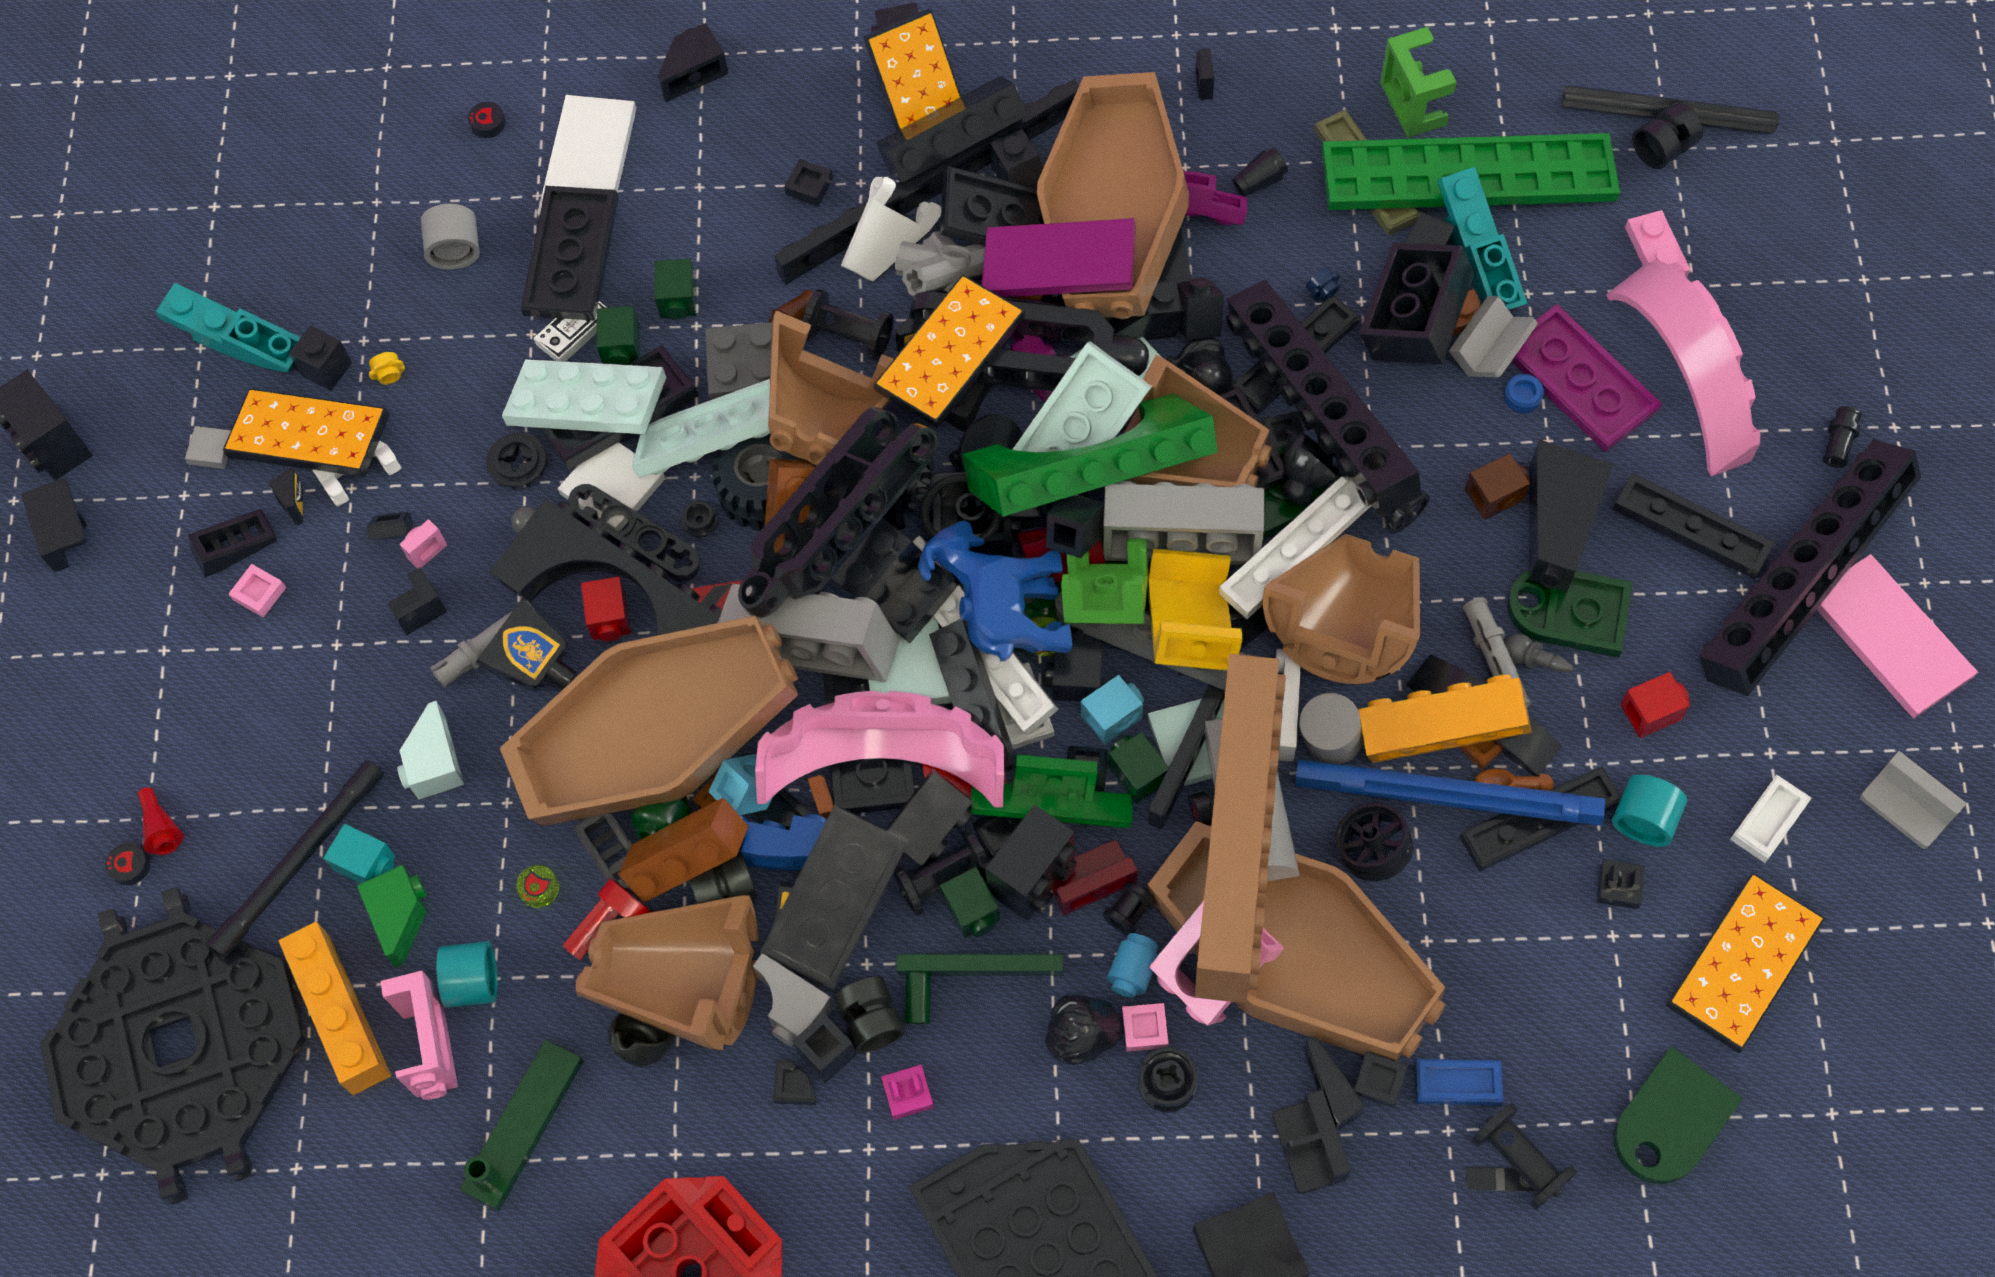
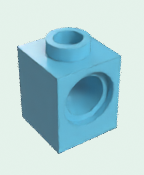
(1112, 709)
(738, 784)

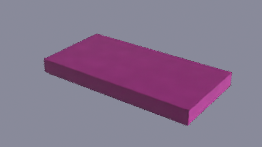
(1060, 257)
(1585, 379)

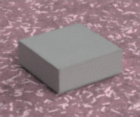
(207, 447)

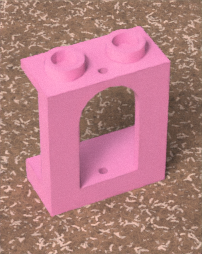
(1176, 982)
(419, 997)

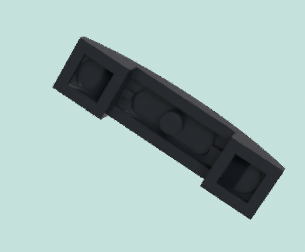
(1529, 750)

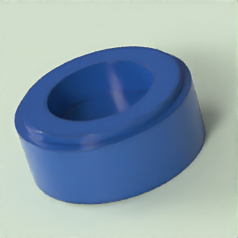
(1523, 393)

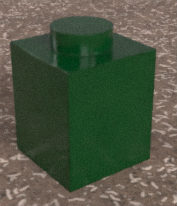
(675, 288)
(618, 335)
(1137, 766)
(970, 903)

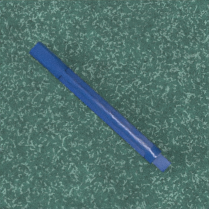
(1450, 792)

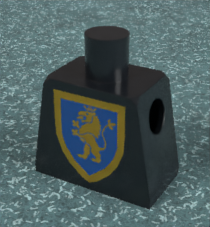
(527, 651)

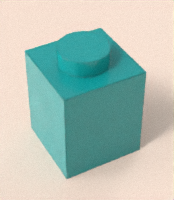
(359, 855)

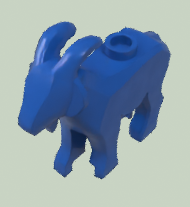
(997, 591)

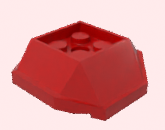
(689, 1225)

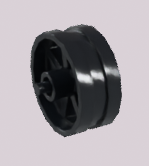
(1366, 822)

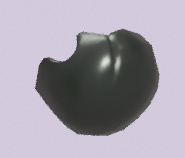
(638, 1041)

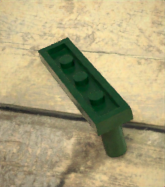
(920, 968)
(521, 1125)

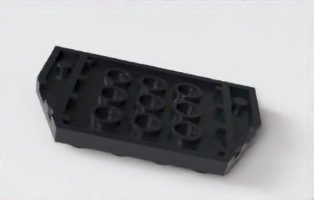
(1028, 1214)

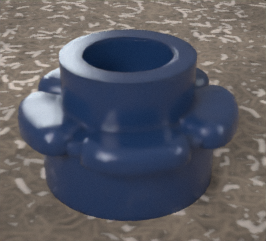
(1323, 284)

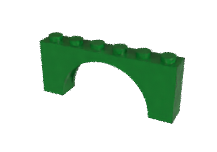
(1020, 480)

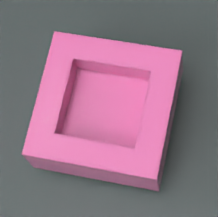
(423, 544)
(257, 590)
(1145, 1027)

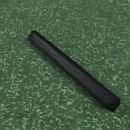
(1651, 106)

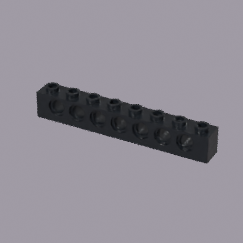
(1323, 399)
(1810, 567)

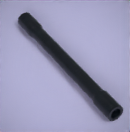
(238, 924)

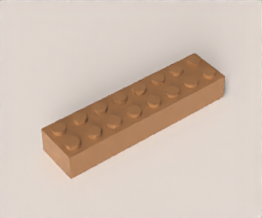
(1241, 830)

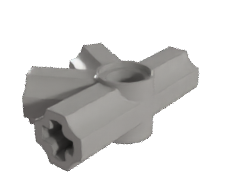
(937, 263)

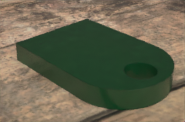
(1584, 618)
(1675, 1115)

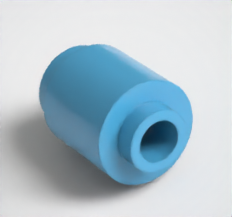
(1131, 964)

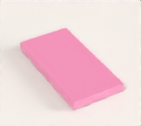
(1894, 637)

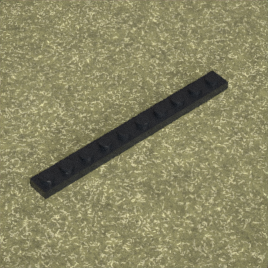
(836, 236)

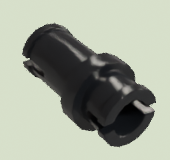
(1842, 431)

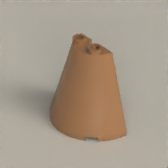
(812, 397)
(1238, 436)
(1347, 611)
(678, 969)

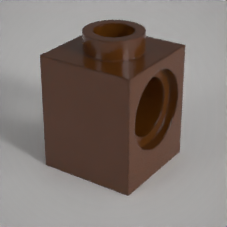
(1497, 486)

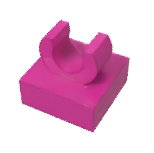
(907, 1092)

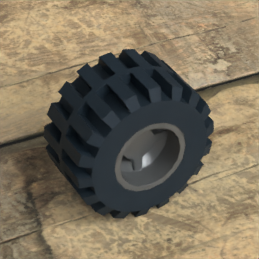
(742, 479)

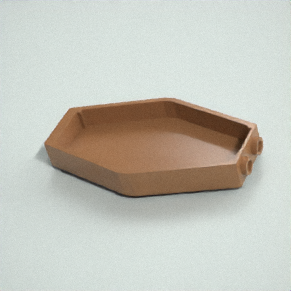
(1118, 163)
(649, 720)
(1342, 962)

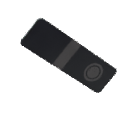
(1495, 1179)

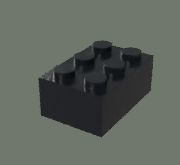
(1417, 303)

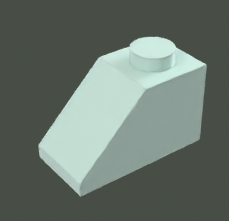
(430, 756)

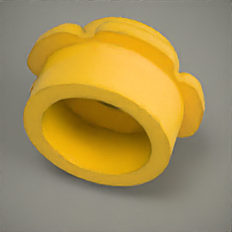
(386, 368)

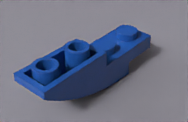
(776, 848)

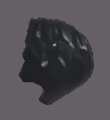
(1081, 1028)

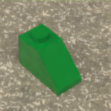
(395, 910)

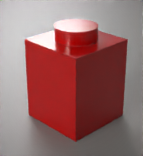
(606, 609)
(1655, 704)

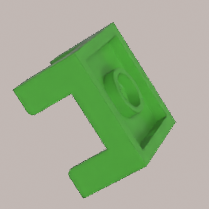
(1409, 88)
(1107, 590)

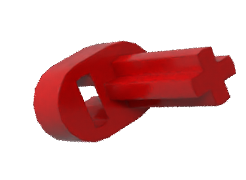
(614, 902)

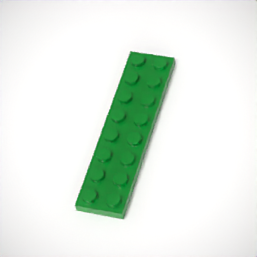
(1508, 167)

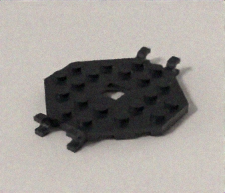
(106, 1062)

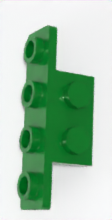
(1061, 789)

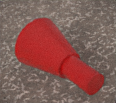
(160, 832)

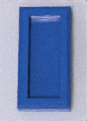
(1458, 1082)

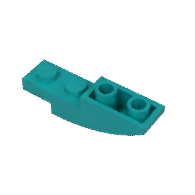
(1478, 235)
(228, 331)

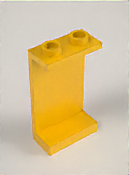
(1187, 612)

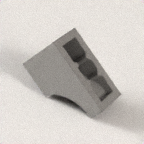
(794, 1000)

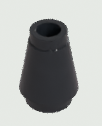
(1261, 172)

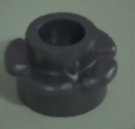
(697, 510)

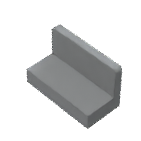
(1491, 339)
(1912, 800)

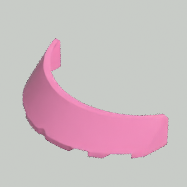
(1705, 354)
(880, 727)

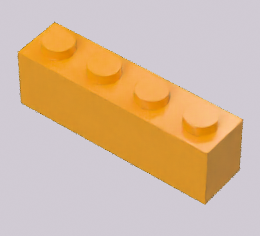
(1444, 719)
(334, 1008)

